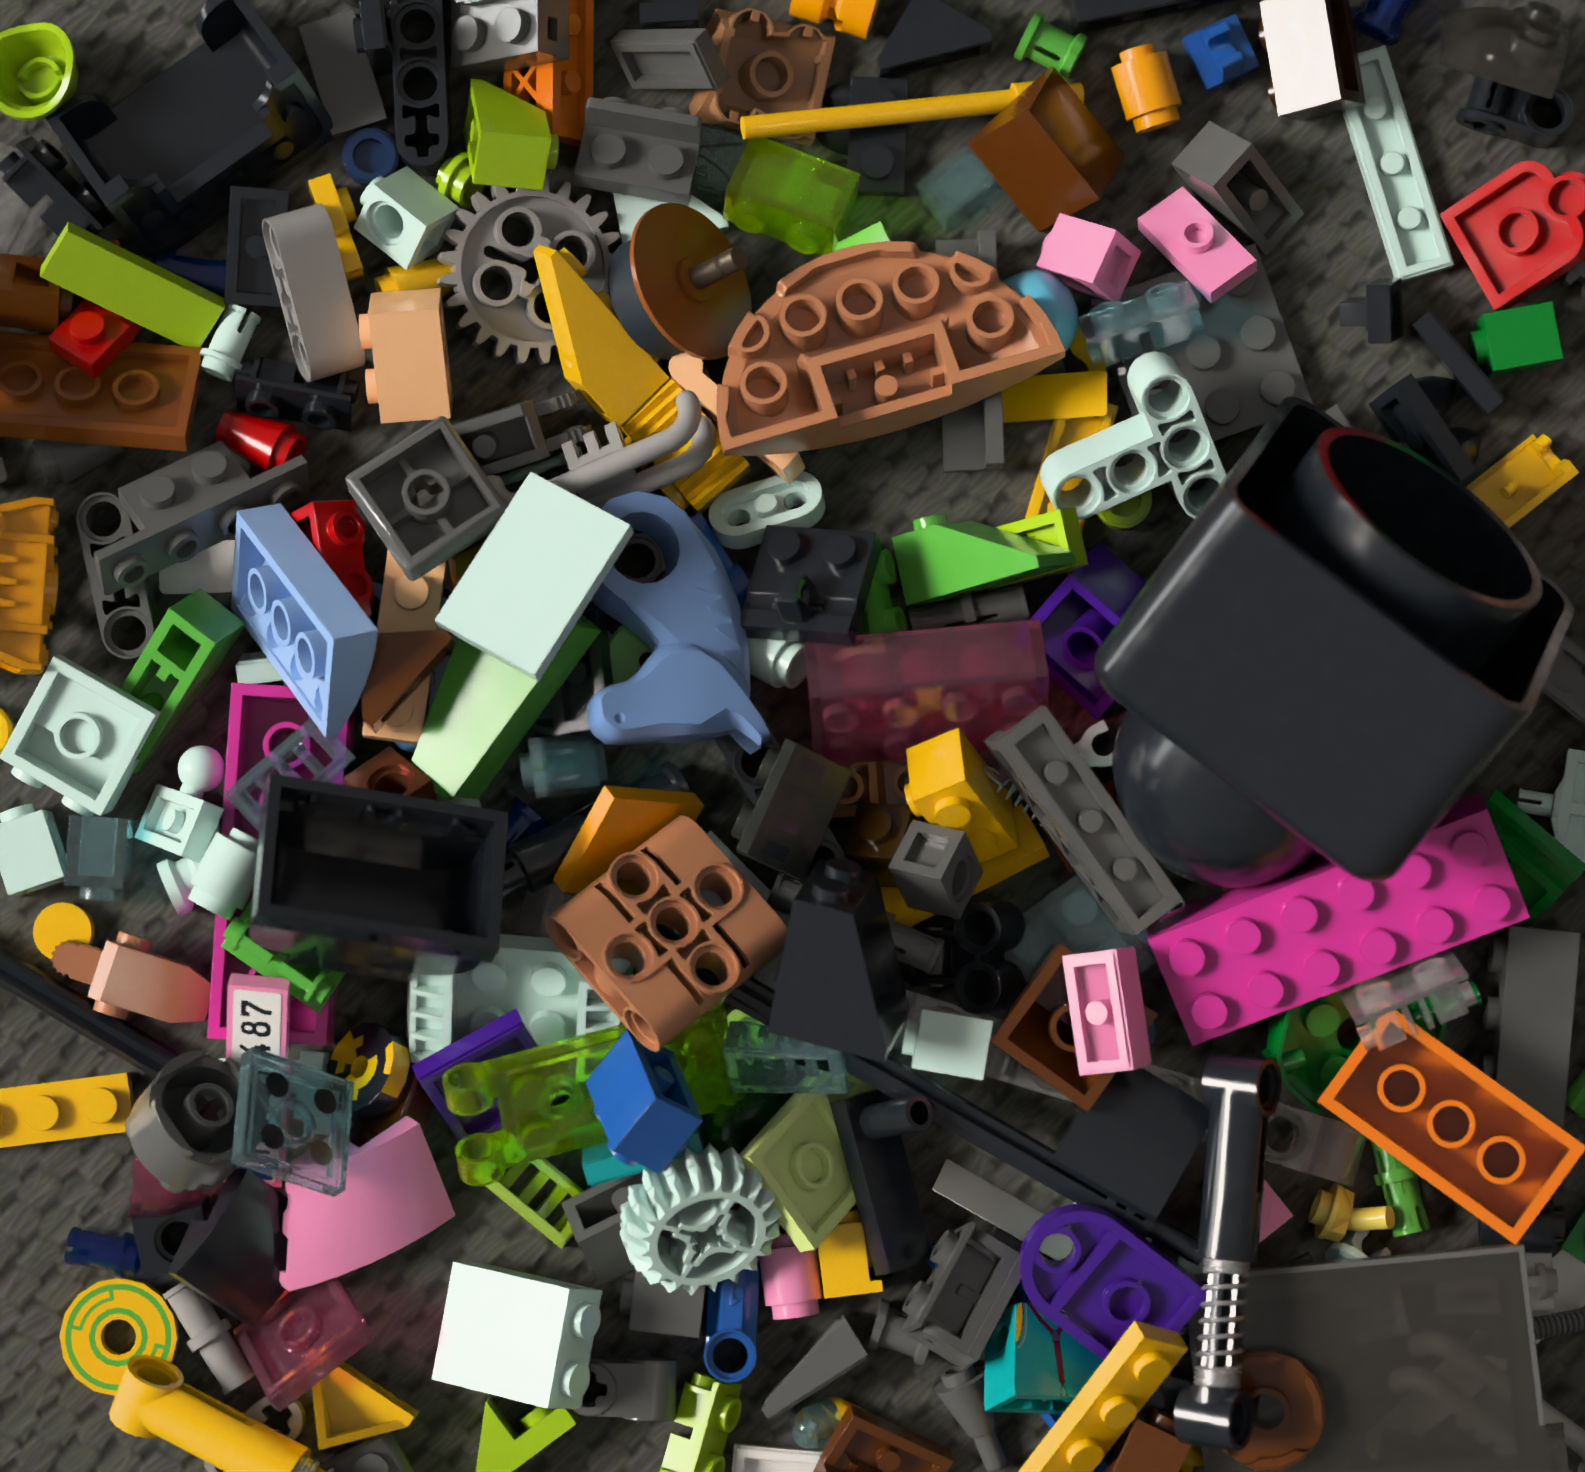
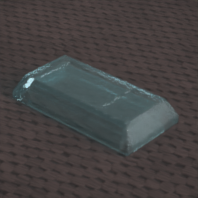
(956, 187)

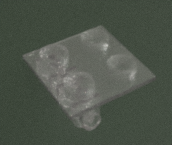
(1379, 997)

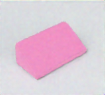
(1107, 1011)

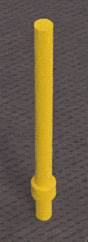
(884, 113)

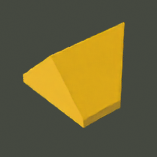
(355, 1408)

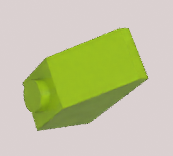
(507, 139)

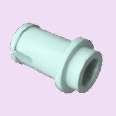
(229, 343)

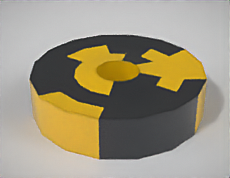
(376, 1064)

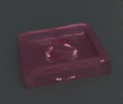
(303, 1339)

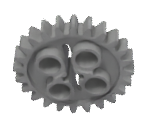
(549, 221)

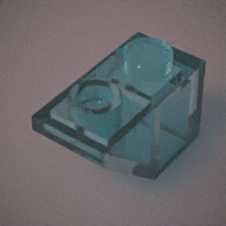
(565, 767)

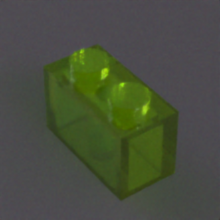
(790, 196)

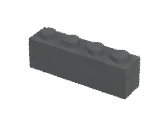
(1532, 1015)

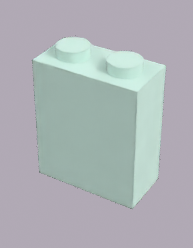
(517, 1335)

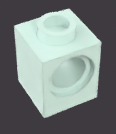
(405, 216)
(30, 850)
(948, 1043)

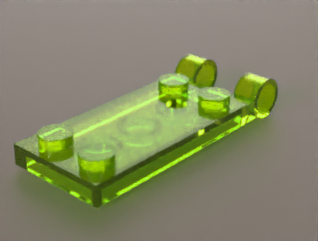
(534, 1077)

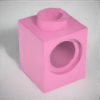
(1088, 257)

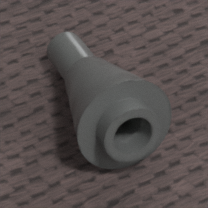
(964, 1398)

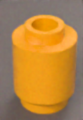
(1147, 88)

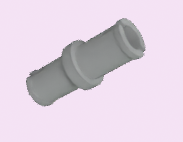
(210, 1337)

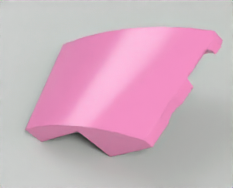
(387, 1204)

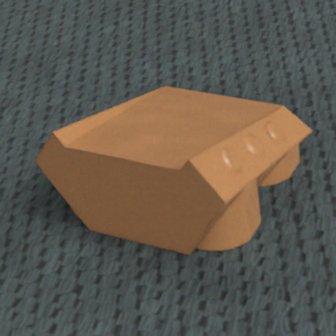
(768, 68)

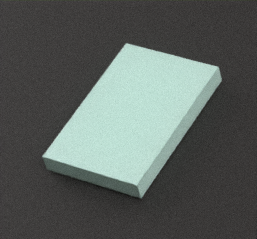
(534, 576)

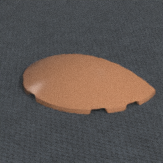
(874, 348)

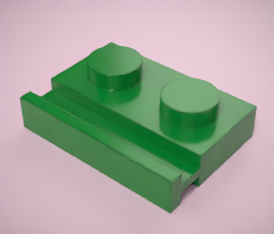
(1536, 858)

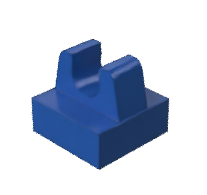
(1220, 53)

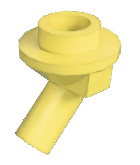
(1334, 1214)

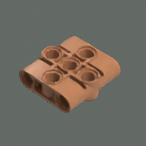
(611, 924)

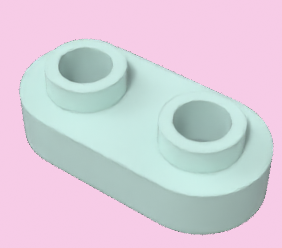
(765, 504)

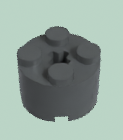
(187, 1122)

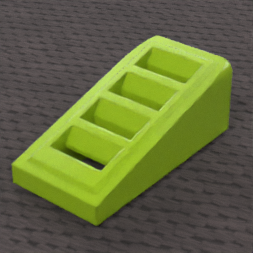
(561, 1231)

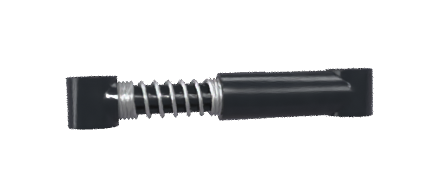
(1240, 1099)

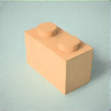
(408, 355)

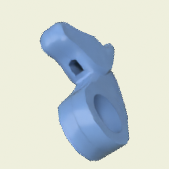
(691, 620)

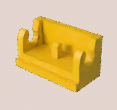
(1522, 479)

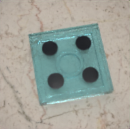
(292, 1122)

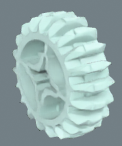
(706, 1236)

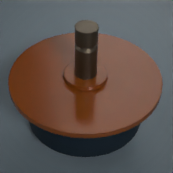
(679, 284)

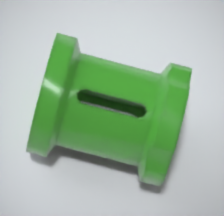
(1050, 46)

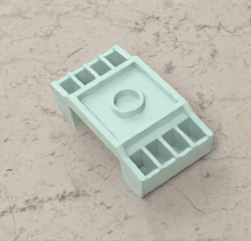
(523, 976)

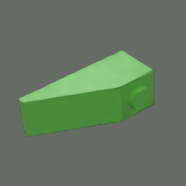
(966, 558)
(181, 661)

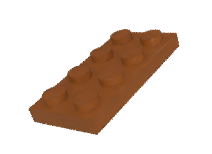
(136, 401)

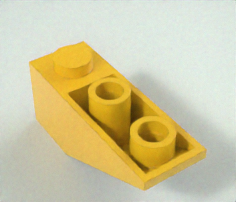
(591, 342)

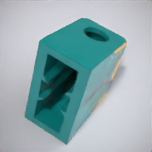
(1033, 1362)

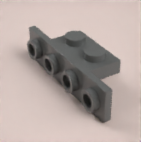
(190, 510)

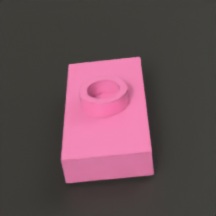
(1197, 244)

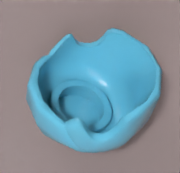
(1053, 299)

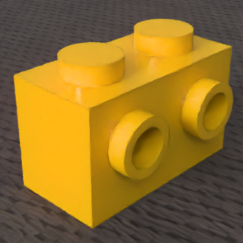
(956, 793)

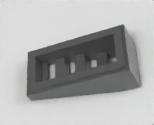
(827, 1359)

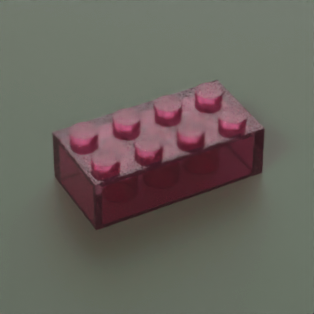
(919, 684)

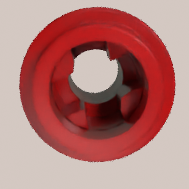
(260, 440)

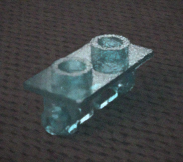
(1165, 311)

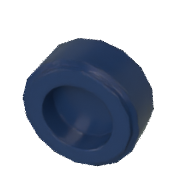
(370, 155)

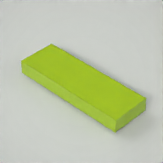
(132, 286)

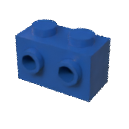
(643, 1103)

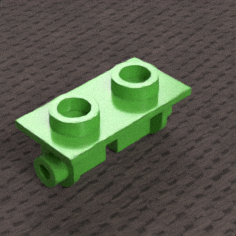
(308, 984)

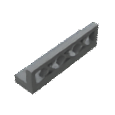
(975, 433)
(1083, 821)

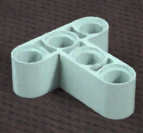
(1148, 438)

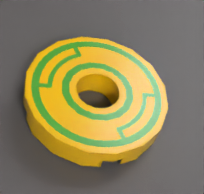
(94, 1309)

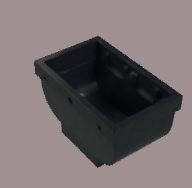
(376, 880)

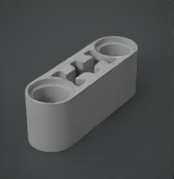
(313, 292)

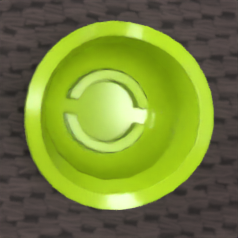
(36, 70)

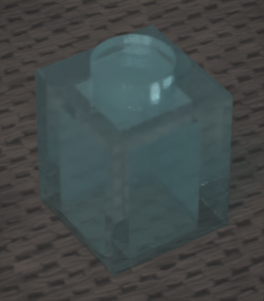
(100, 856)

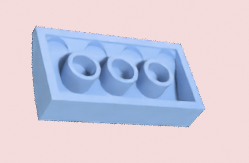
(301, 615)

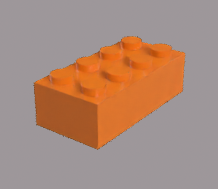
(1455, 1128)

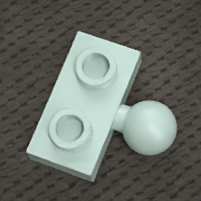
(180, 818)

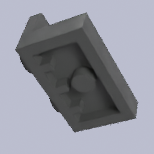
(639, 150)

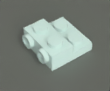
(79, 737)

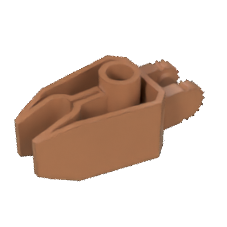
(133, 979)

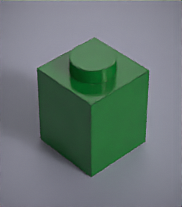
(1516, 340)

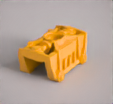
(27, 583)

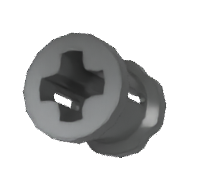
(887, 1333)

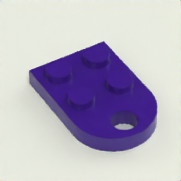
(1104, 1279)

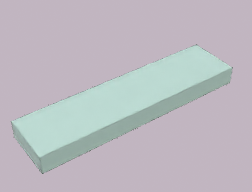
(1395, 173)

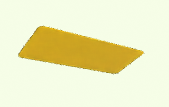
(1056, 397)

